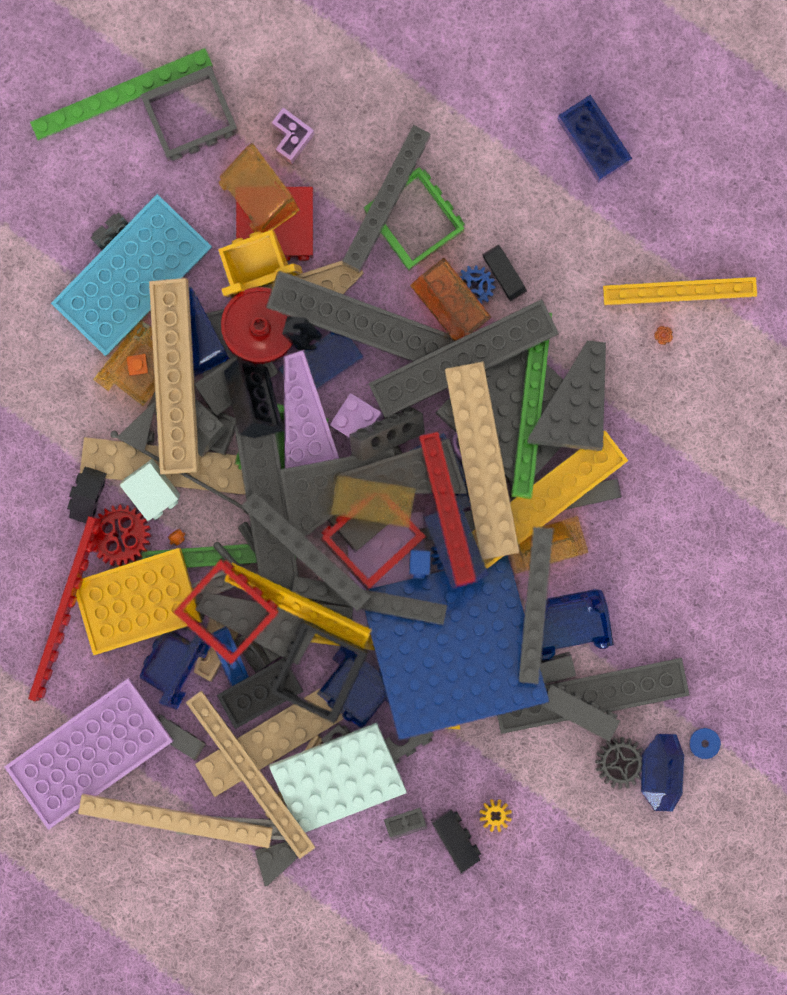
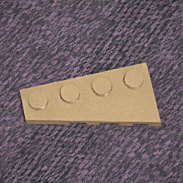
(210, 665)

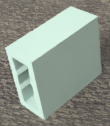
(150, 490)

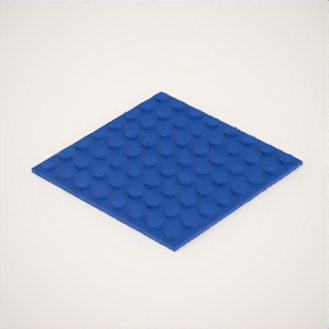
(454, 669)

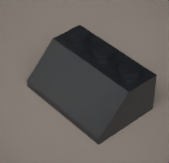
(456, 840)

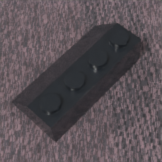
(253, 399)

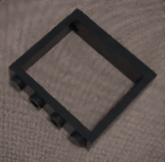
(286, 665)

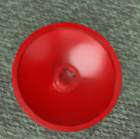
(253, 330)

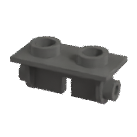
(103, 236)

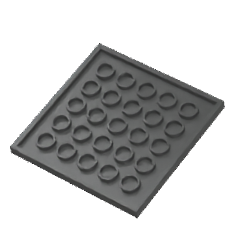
(506, 394)

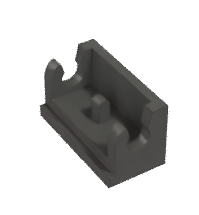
(557, 668)
(405, 824)

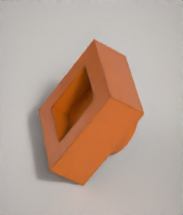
(137, 365)

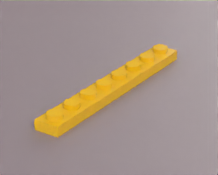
(679, 291)
(306, 608)

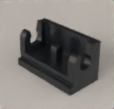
(301, 333)

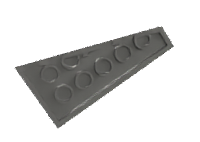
(410, 470)
(246, 615)

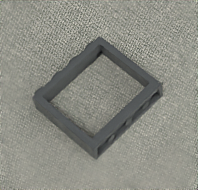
(178, 85)

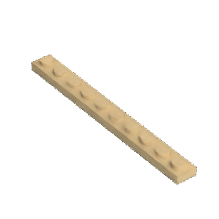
(250, 774)
(175, 820)

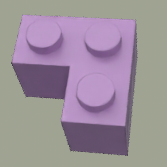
(296, 135)

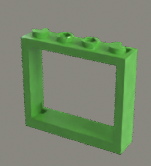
(445, 206)

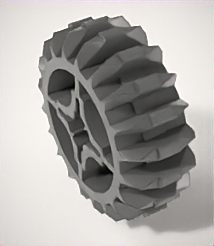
(604, 767)

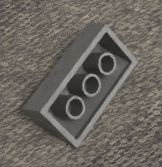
(208, 427)

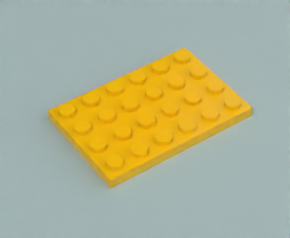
(135, 601)

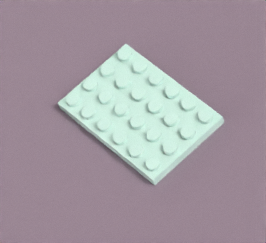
(338, 778)

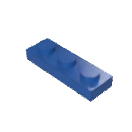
(236, 671)

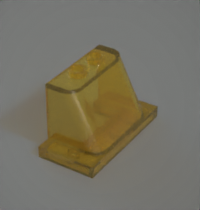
(116, 368)
(566, 543)

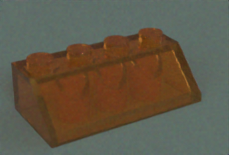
(450, 300)

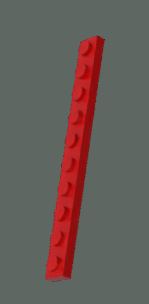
(67, 601)

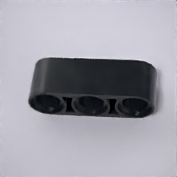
(504, 273)

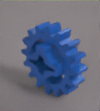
(483, 278)

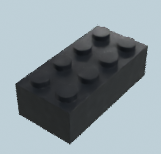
(254, 696)

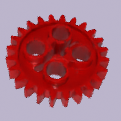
(137, 530)

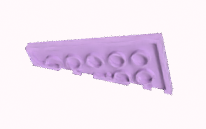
(305, 425)

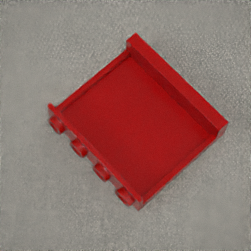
(295, 233)

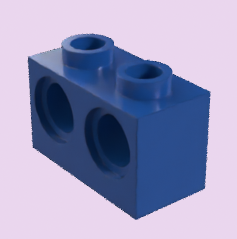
(419, 564)

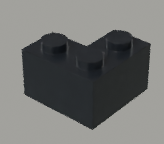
(86, 494)

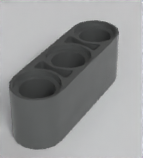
(183, 740)

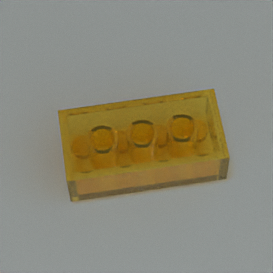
(372, 501)

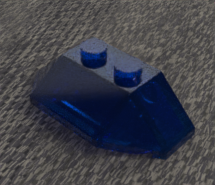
(663, 772)

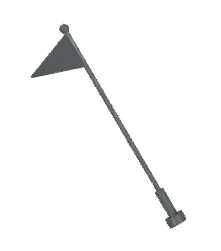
(137, 435)

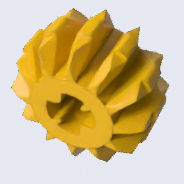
(495, 808)

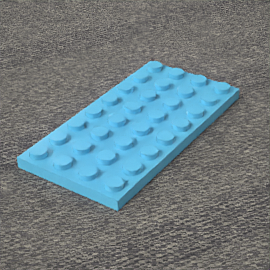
(114, 287)

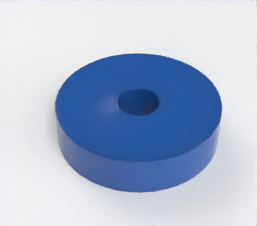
(713, 743)

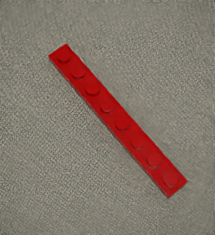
(447, 509)

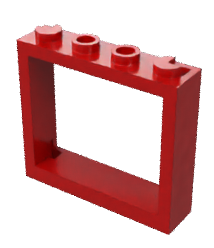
(354, 570)
(207, 636)

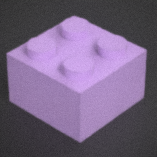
(355, 415)

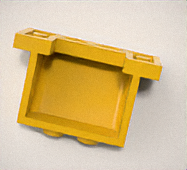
(254, 262)

